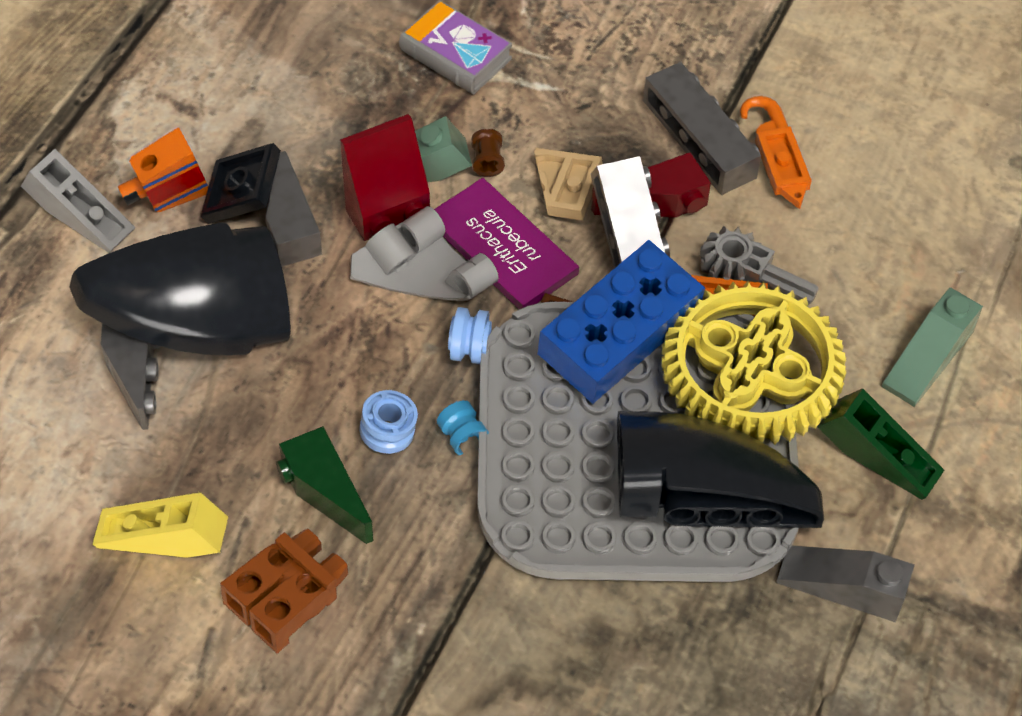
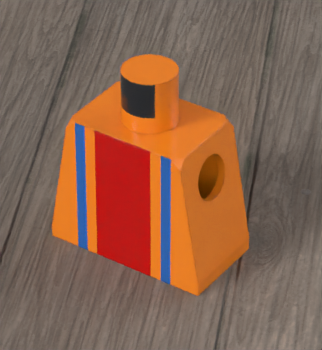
(165, 174)

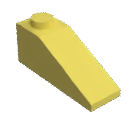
(166, 526)

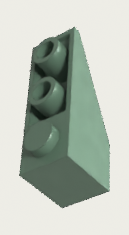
(442, 149)

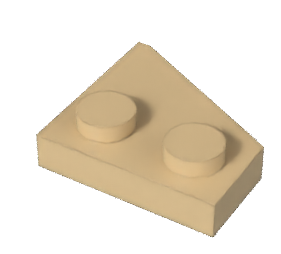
(566, 181)

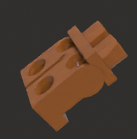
(283, 587)

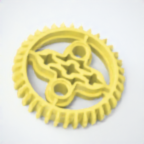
(765, 336)

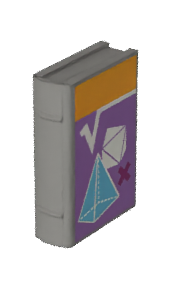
(456, 47)

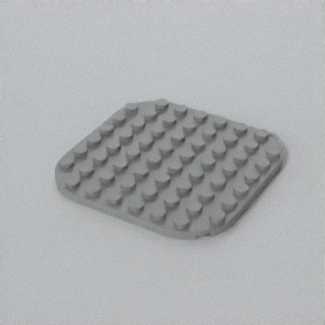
(554, 471)

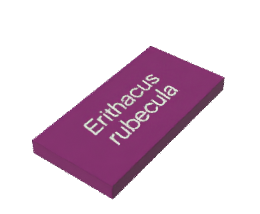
(523, 255)

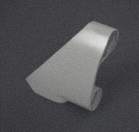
(420, 262)

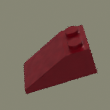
(383, 176)

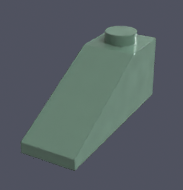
(933, 346)

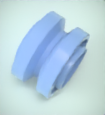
(469, 335)
(391, 407)

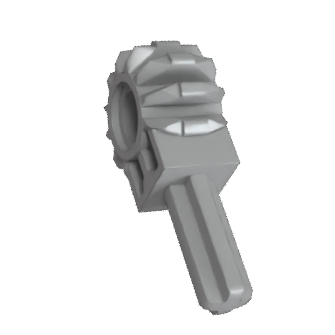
(740, 258)

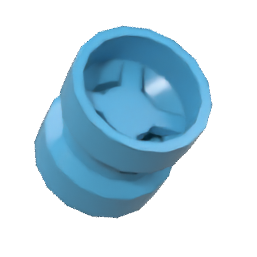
(460, 423)

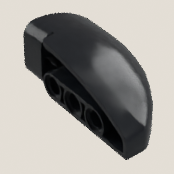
(191, 290)
(708, 475)

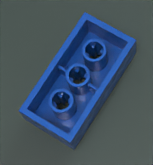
(618, 321)

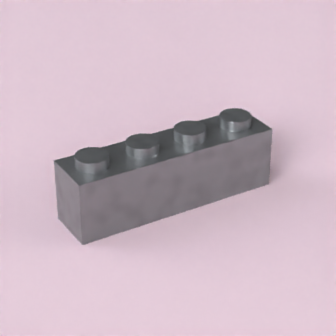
(702, 127)

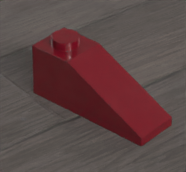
(676, 187)

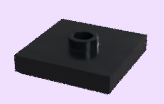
(240, 183)

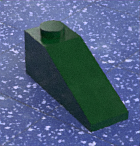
(880, 443)
(323, 481)

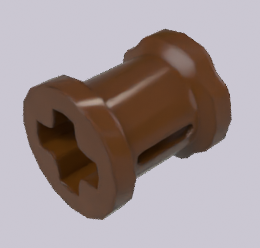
(487, 152)

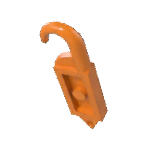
(779, 151)

